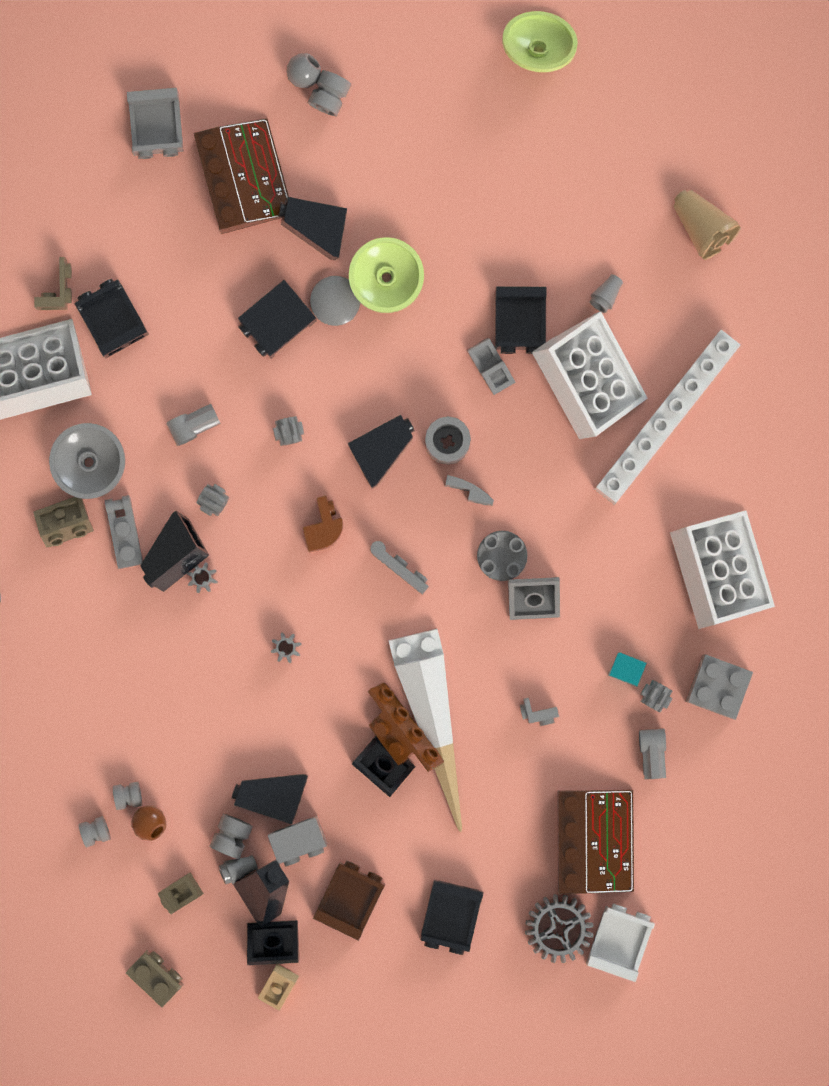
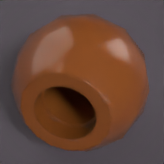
(148, 823)

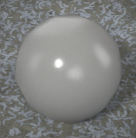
(303, 70)

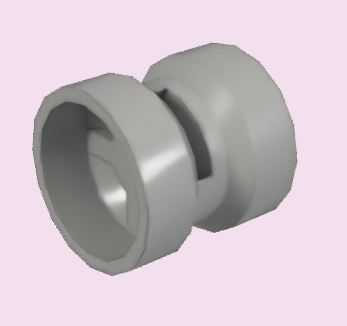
(127, 796)
(95, 831)

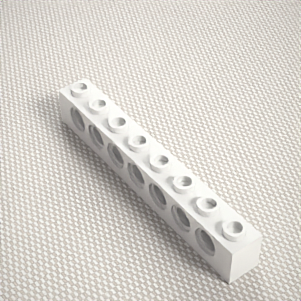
(667, 417)

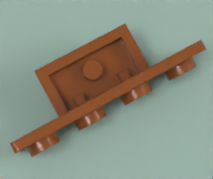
(400, 732)

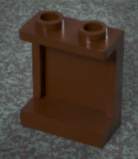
(349, 900)

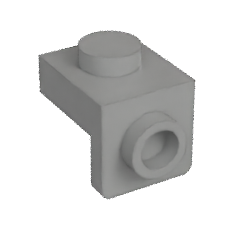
(544, 716)

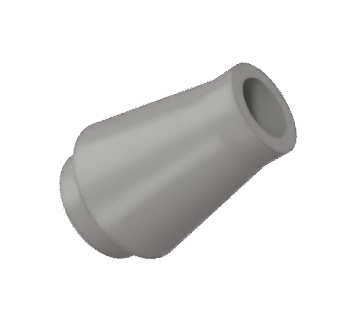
(606, 294)
(237, 869)

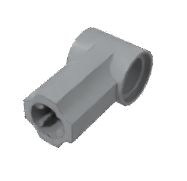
(187, 427)
(652, 746)

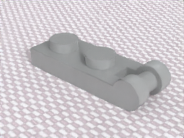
(124, 533)
(398, 566)

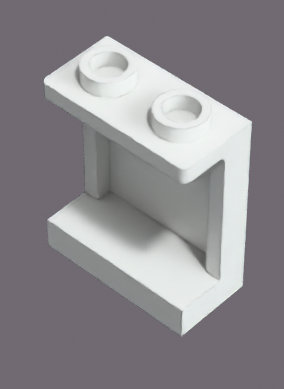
(620, 942)

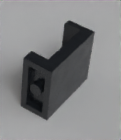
(111, 318)
(520, 318)
(276, 319)
(451, 916)

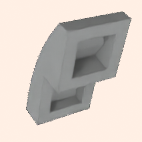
(491, 366)
(476, 494)

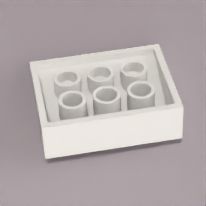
(41, 369)
(590, 376)
(722, 569)

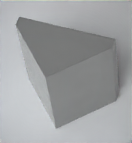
(534, 598)

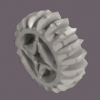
(548, 933)

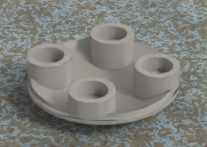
(334, 301)
(502, 555)

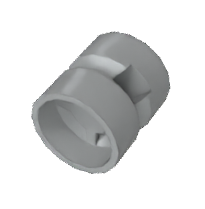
(330, 91)
(231, 836)

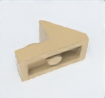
(278, 987)

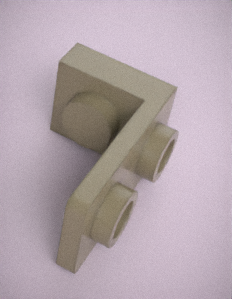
(49, 301)

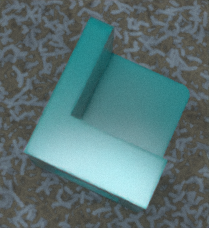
(627, 669)

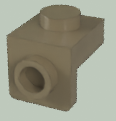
(180, 893)

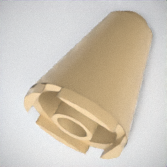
(705, 223)

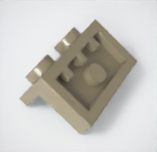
(63, 521)
(155, 978)

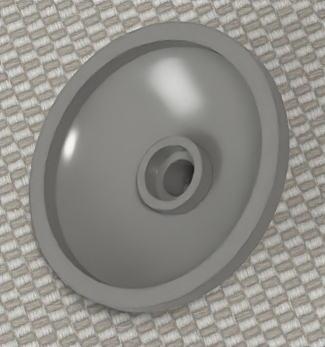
(69, 457)

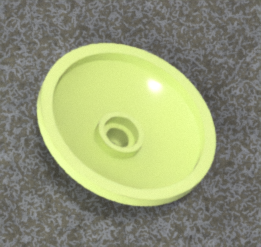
(539, 41)
(384, 257)

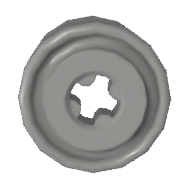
(441, 429)

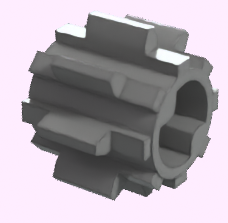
(288, 431)
(212, 500)
(205, 584)
(290, 641)
(656, 696)

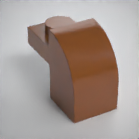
(327, 533)

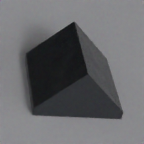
(381, 768)
(273, 943)

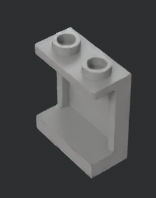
(155, 122)

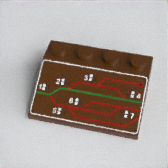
(242, 174)
(595, 841)

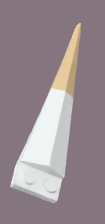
(423, 678)

